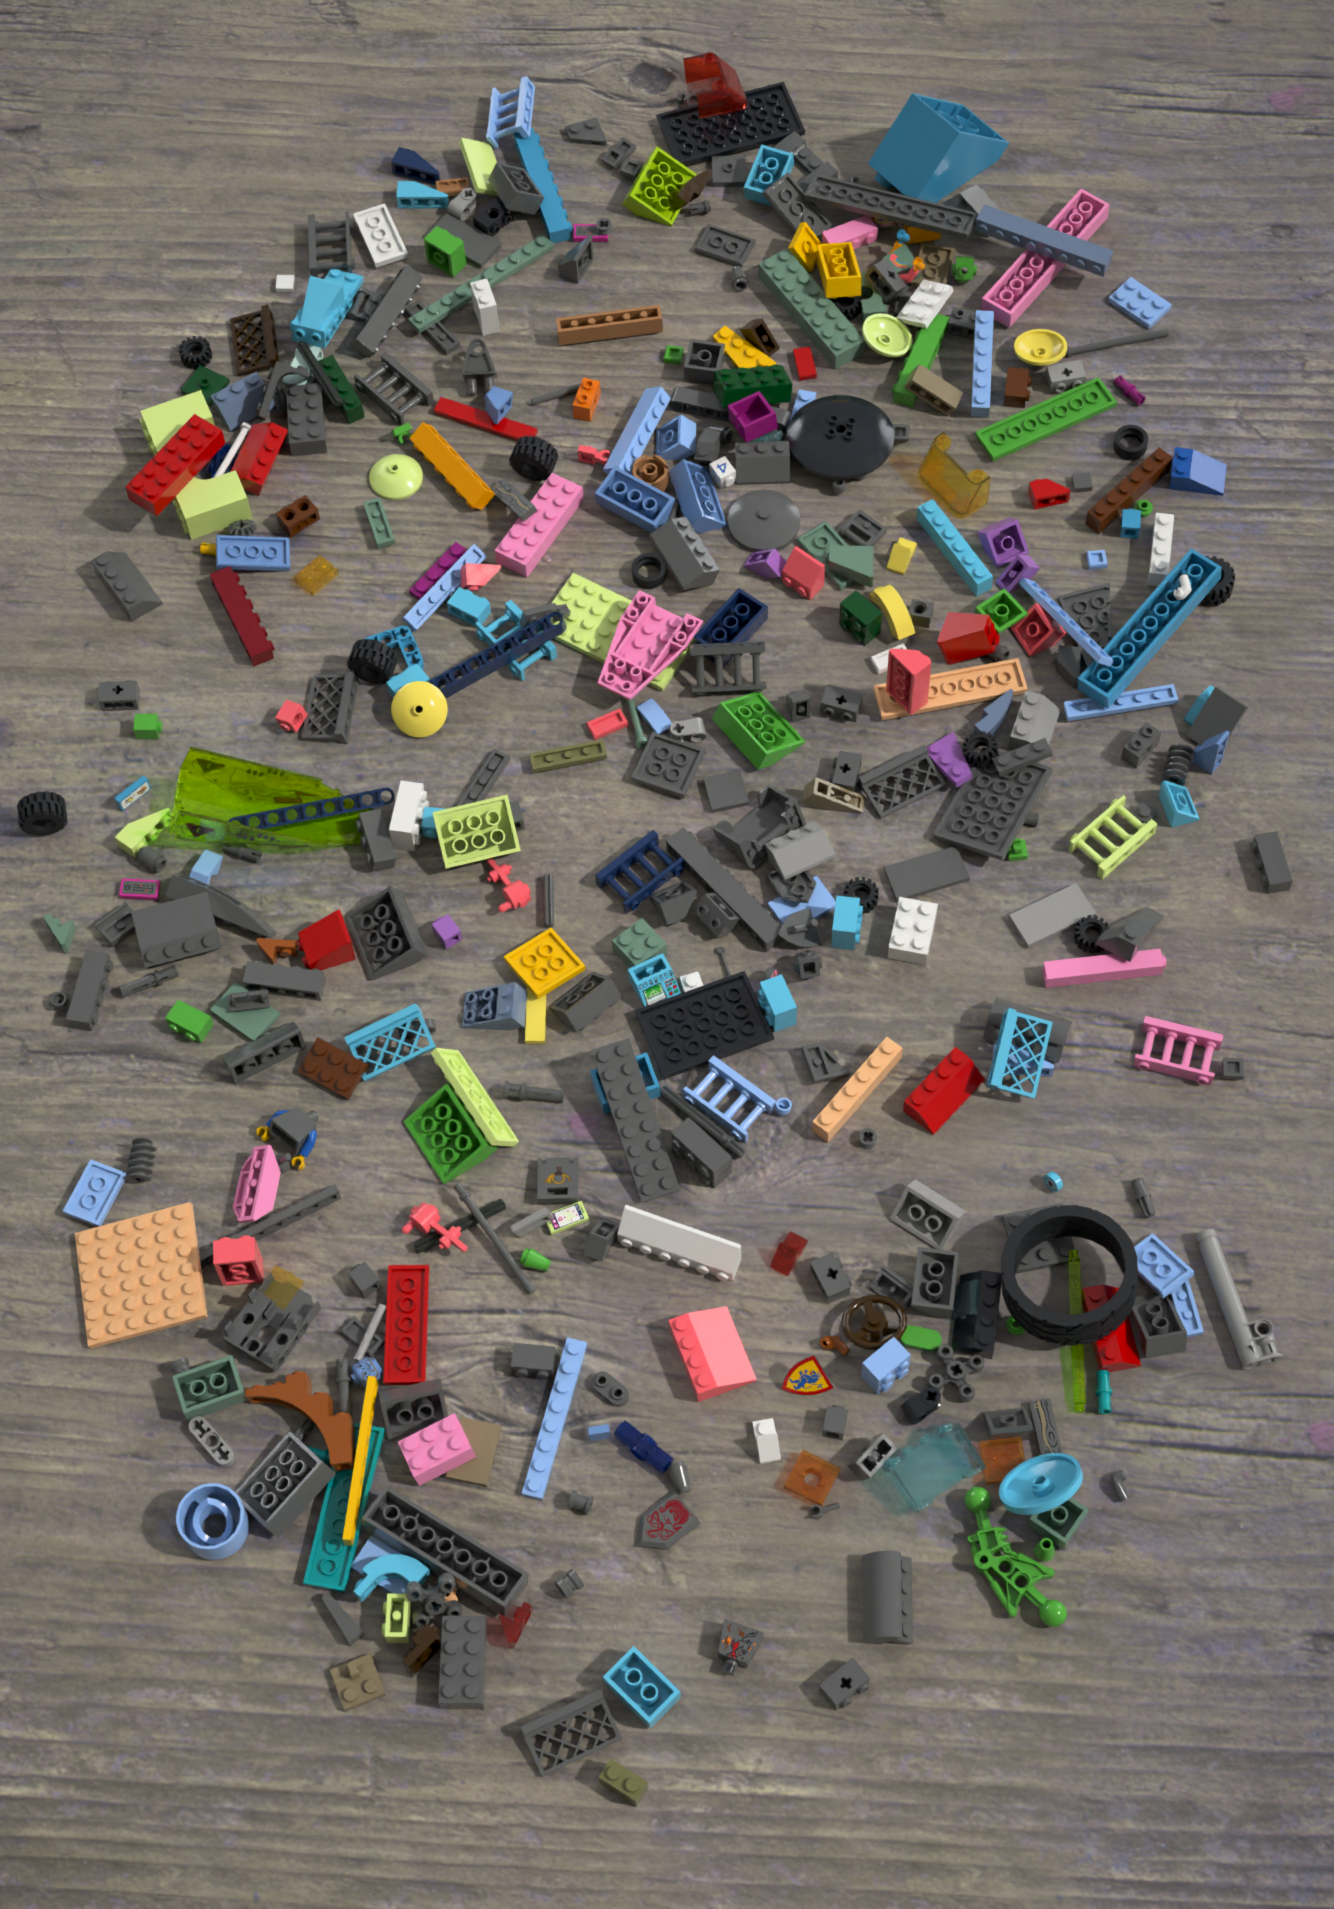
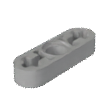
(212, 1433)

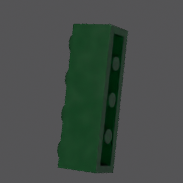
(351, 405)

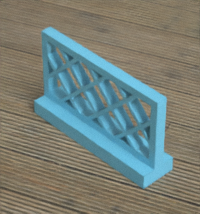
(385, 1026)
(1003, 1047)

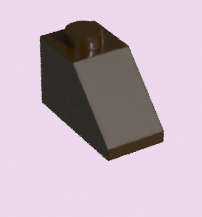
(759, 336)

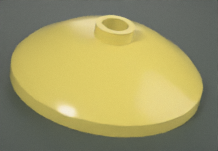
(1040, 347)
(433, 705)

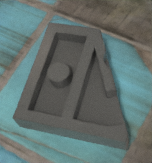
(586, 132)
(822, 1064)

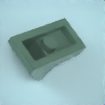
(62, 933)

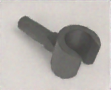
(823, 1509)

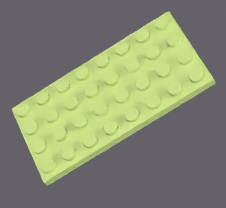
(595, 621)

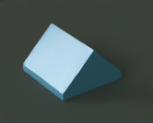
(1177, 804)

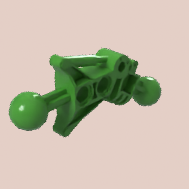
(991, 1542)

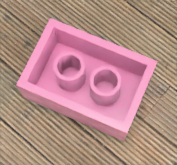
(436, 1449)

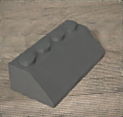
(685, 554)
(126, 584)
(264, 1052)

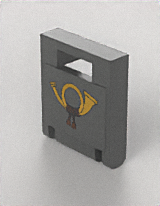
(557, 1175)

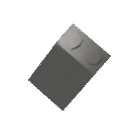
(1158, 1326)

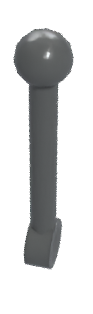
(720, 950)

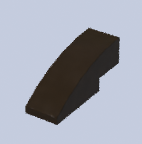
(690, 190)

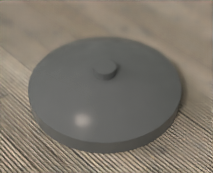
(763, 521)

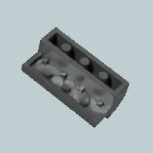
(1058, 1035)
(887, 1598)

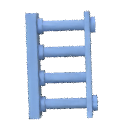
(522, 117)
(732, 1080)

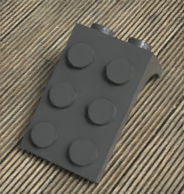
(275, 374)

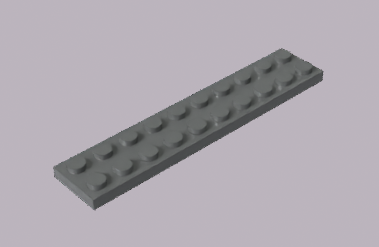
(891, 206)

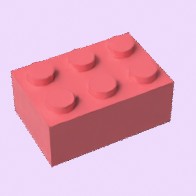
(238, 1261)

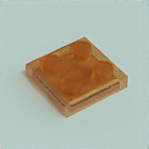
(1000, 1457)

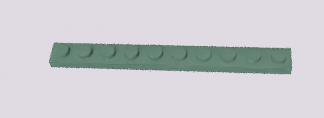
(494, 274)

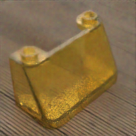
(954, 487)

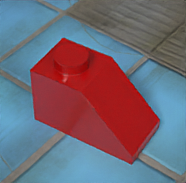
(1047, 493)

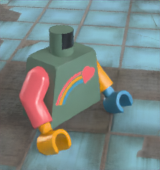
(902, 259)

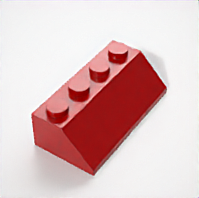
(259, 455)
(943, 1091)
(1119, 1348)

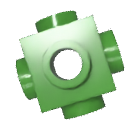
(961, 262)

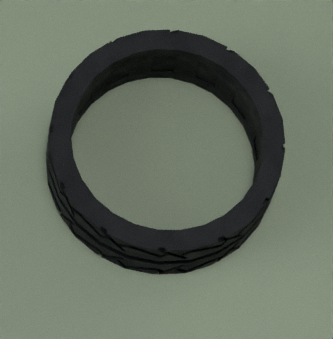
(1071, 1222)

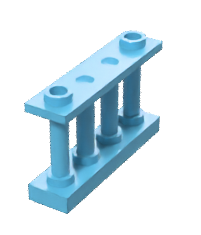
(514, 613)

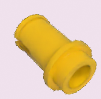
(207, 548)

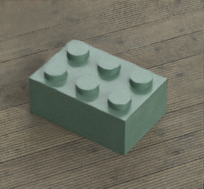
(209, 1388)

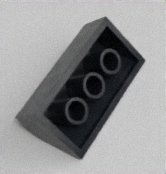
(978, 1332)

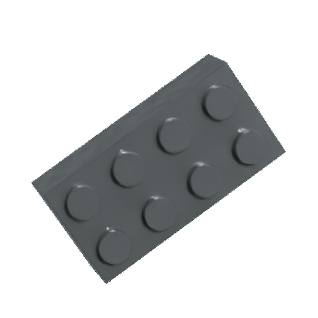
(306, 419)
(463, 1662)

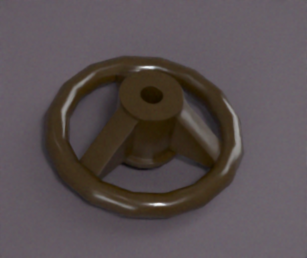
(874, 1323)

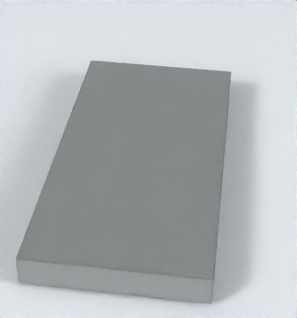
(1051, 915)

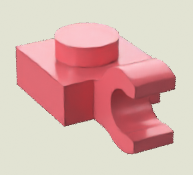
(590, 455)

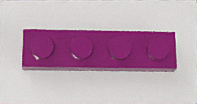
(434, 574)

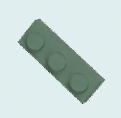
(379, 522)

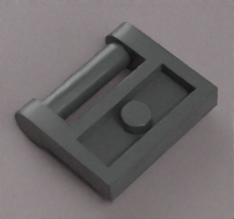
(373, 298)
(865, 526)

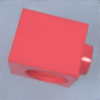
(291, 716)

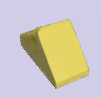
(901, 555)

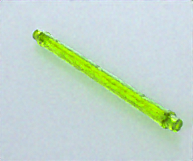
(1077, 1351)

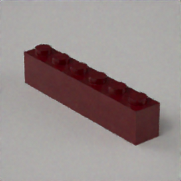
(241, 616)

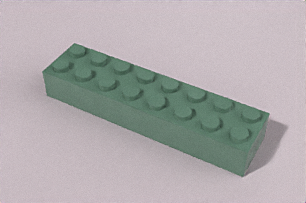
(811, 308)

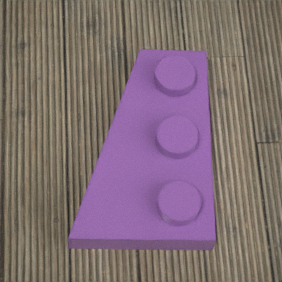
(950, 760)

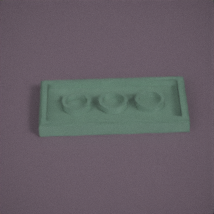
(817, 543)

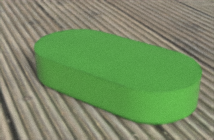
(921, 1338)

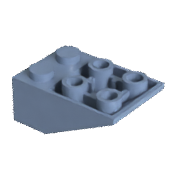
(495, 1008)

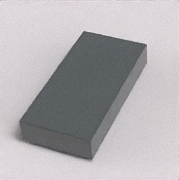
(355, 1331)

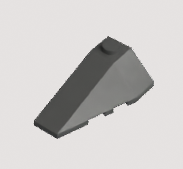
(1130, 934)

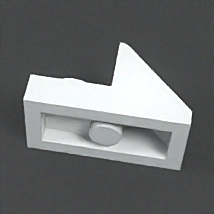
(766, 1441)

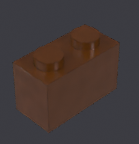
(1016, 387)

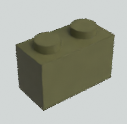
(623, 1782)

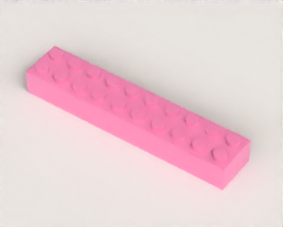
(1034, 271)

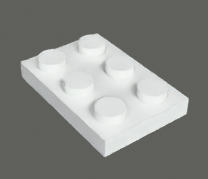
(925, 303)

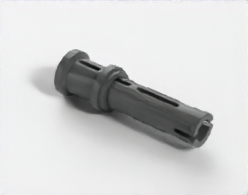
(558, 1095)

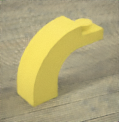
(894, 610)

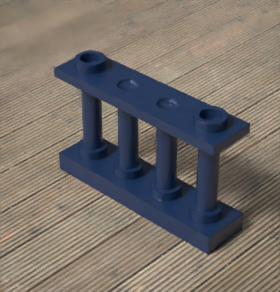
(635, 855)

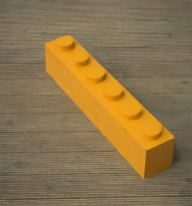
(452, 466)

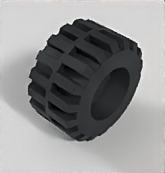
(533, 458)
(1224, 587)
(372, 661)
(42, 813)

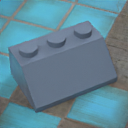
(240, 401)

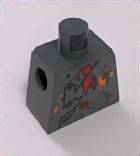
(738, 1645)

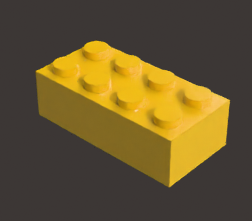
(839, 270)

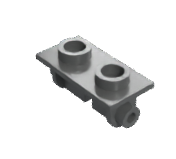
(249, 1000)

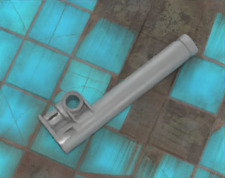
(1252, 1347)

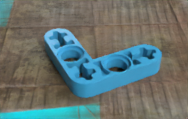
(402, 643)

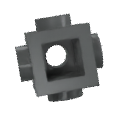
(808, 970)

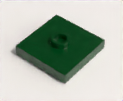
(206, 381)

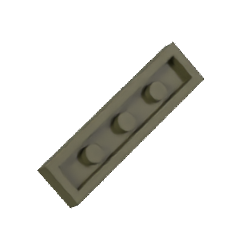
(568, 756)

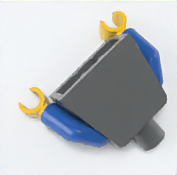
(294, 1130)

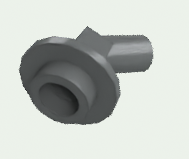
(283, 1161)

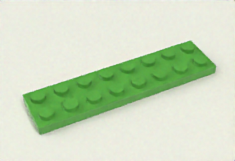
(1045, 419)

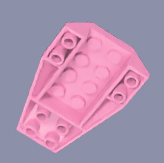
(644, 645)

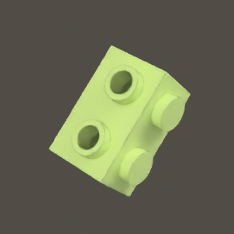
(398, 1616)

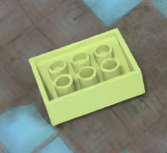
(476, 831)

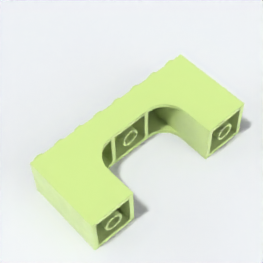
(201, 504)

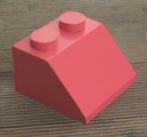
(803, 573)
(1038, 630)

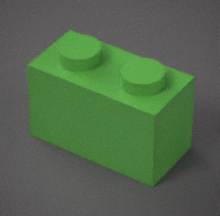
(189, 1021)

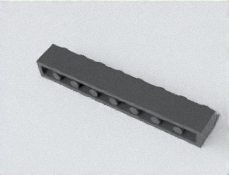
(714, 878)

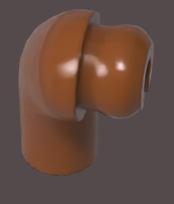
(834, 1342)

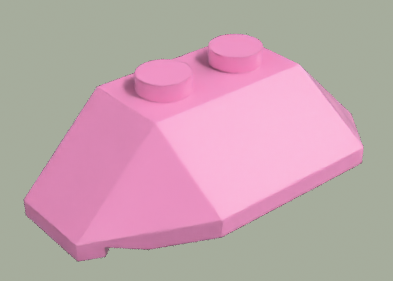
(257, 1185)

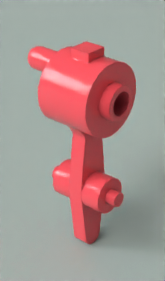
(515, 893)
(427, 1218)

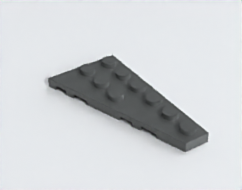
(1092, 613)

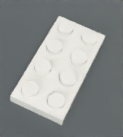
(380, 235)

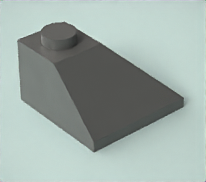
(577, 261)
(674, 902)

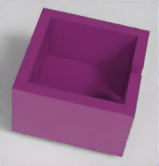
(752, 416)

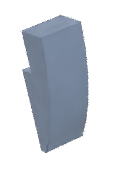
(995, 714)

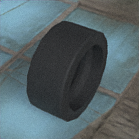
(1130, 431)
(648, 559)

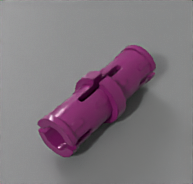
(1129, 390)

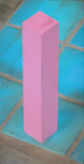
(1102, 968)

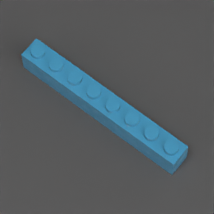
(537, 167)

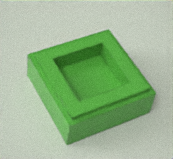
(673, 355)

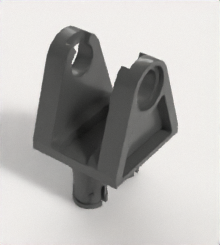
(478, 366)

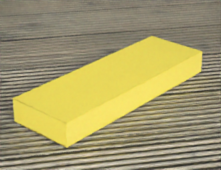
(535, 1019)

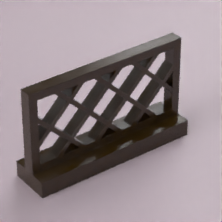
(269, 342)

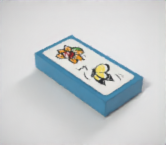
(132, 793)

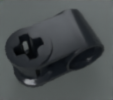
(919, 1407)

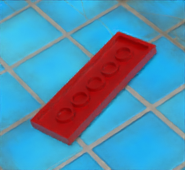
(406, 1324)

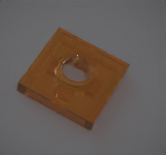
(807, 1464)

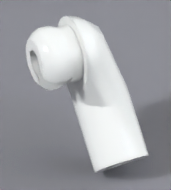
(1185, 588)

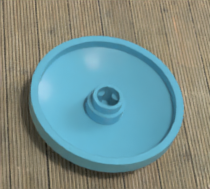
(1041, 1483)

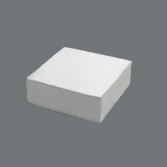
(285, 283)

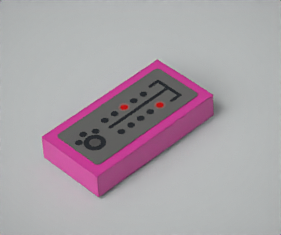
(582, 231)
(140, 889)

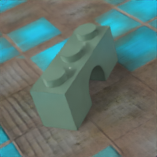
(872, 305)

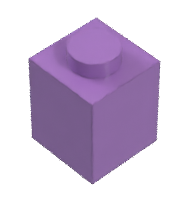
(446, 931)

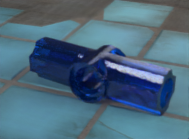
(643, 1446)

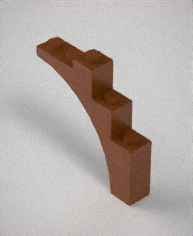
(297, 1395)

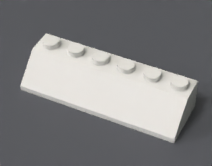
(679, 1243)

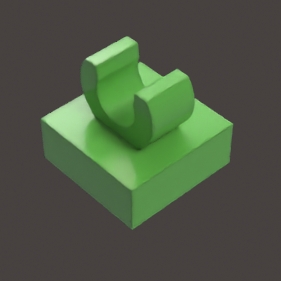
(400, 431)
(1018, 850)

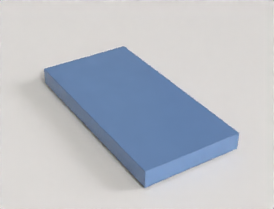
(252, 553)

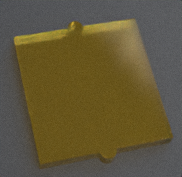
(283, 1287)

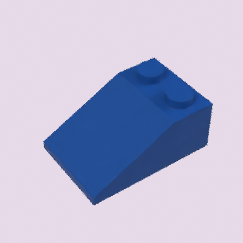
(1196, 472)

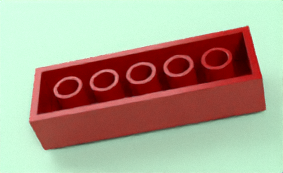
(175, 465)

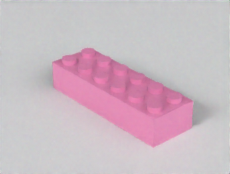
(531, 538)

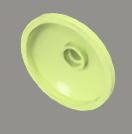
(887, 335)
(396, 477)

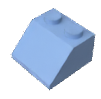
(676, 439)

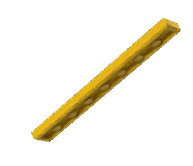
(360, 1461)

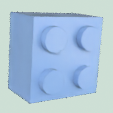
(886, 1366)

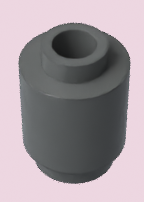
(152, 858)

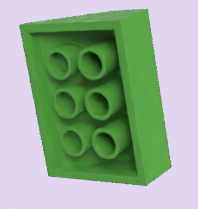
(757, 729)
(448, 1134)

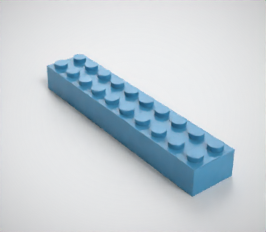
(1149, 629)

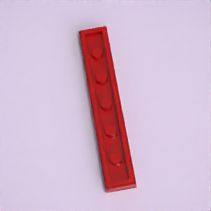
(481, 420)

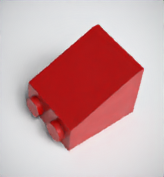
(967, 636)
(326, 943)

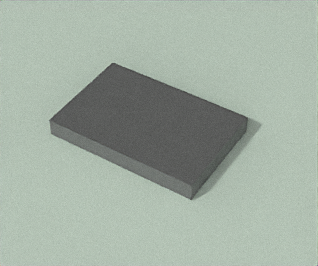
(725, 245)
(1218, 714)

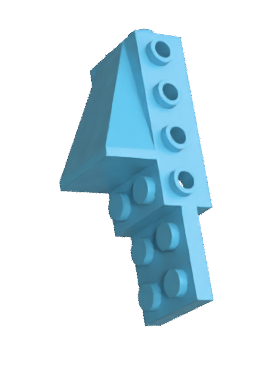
(325, 307)

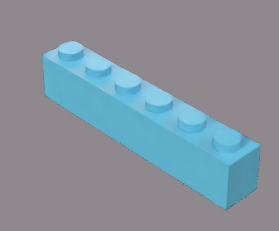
(954, 547)

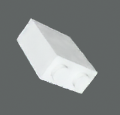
(485, 307)

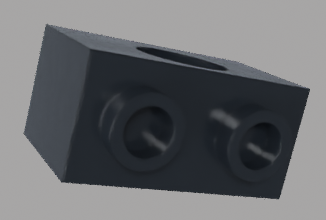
(492, 217)

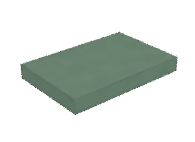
(249, 1022)

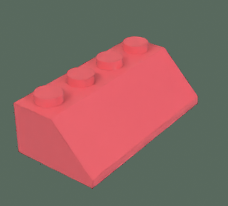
(908, 678)

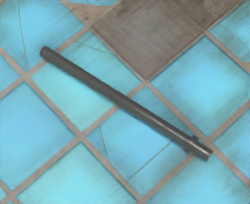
(1116, 342)
(465, 1197)

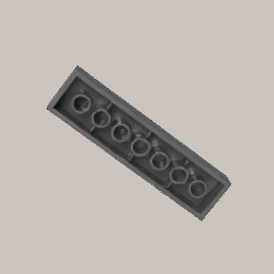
(445, 1550)

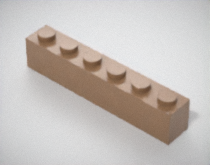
(609, 325)

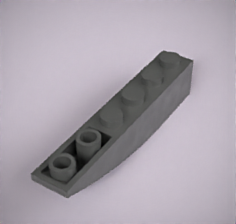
(222, 904)

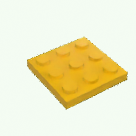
(544, 963)

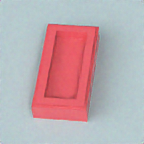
(607, 724)

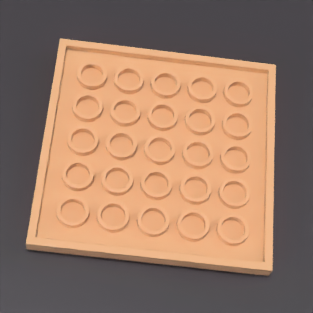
(140, 1275)

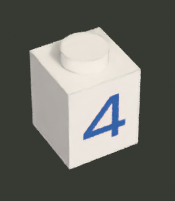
(722, 472)

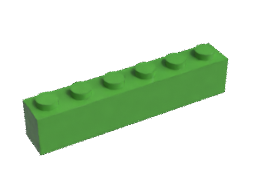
(923, 353)

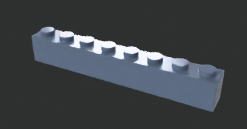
(1044, 240)

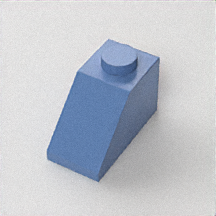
(498, 403)

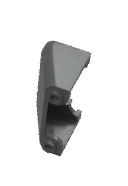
(773, 818)

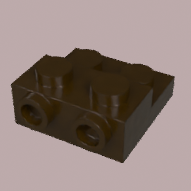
(426, 1643)

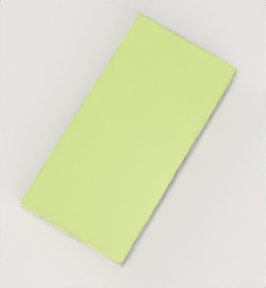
(480, 163)

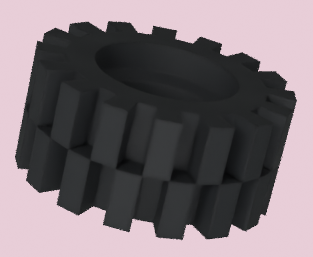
(848, 311)
(195, 360)
(976, 741)
(862, 885)
(1085, 924)

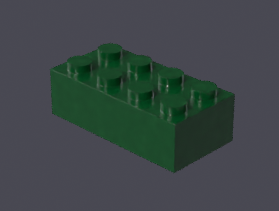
(739, 383)

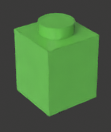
(147, 726)

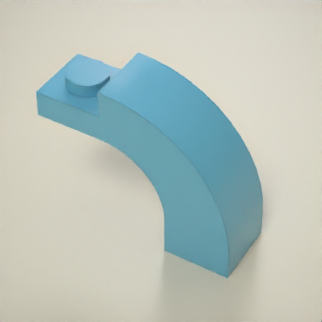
(389, 1567)

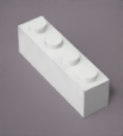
(1160, 548)

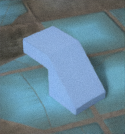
(206, 866)

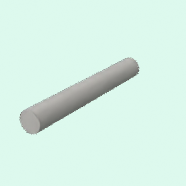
(369, 1332)

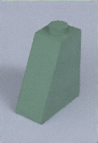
(851, 562)

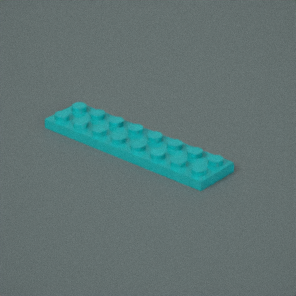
(330, 1558)

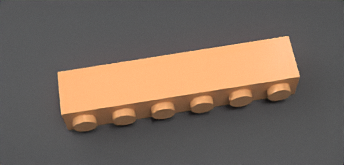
(857, 1089)

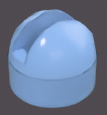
(783, 1106)

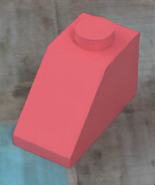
(477, 575)

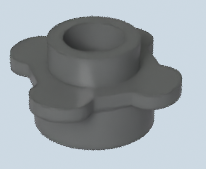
(57, 996)

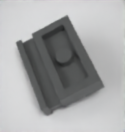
(116, 924)

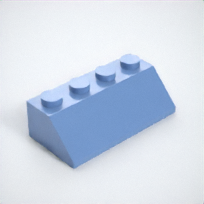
(697, 496)
(634, 500)

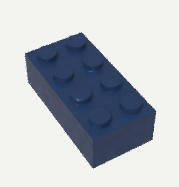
(733, 622)

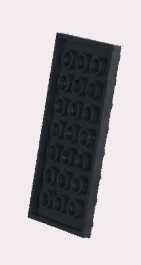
(764, 121)

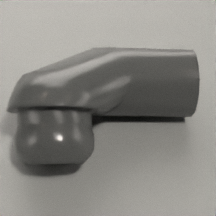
(1117, 1478)

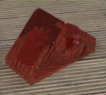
(788, 1253)
(514, 1628)

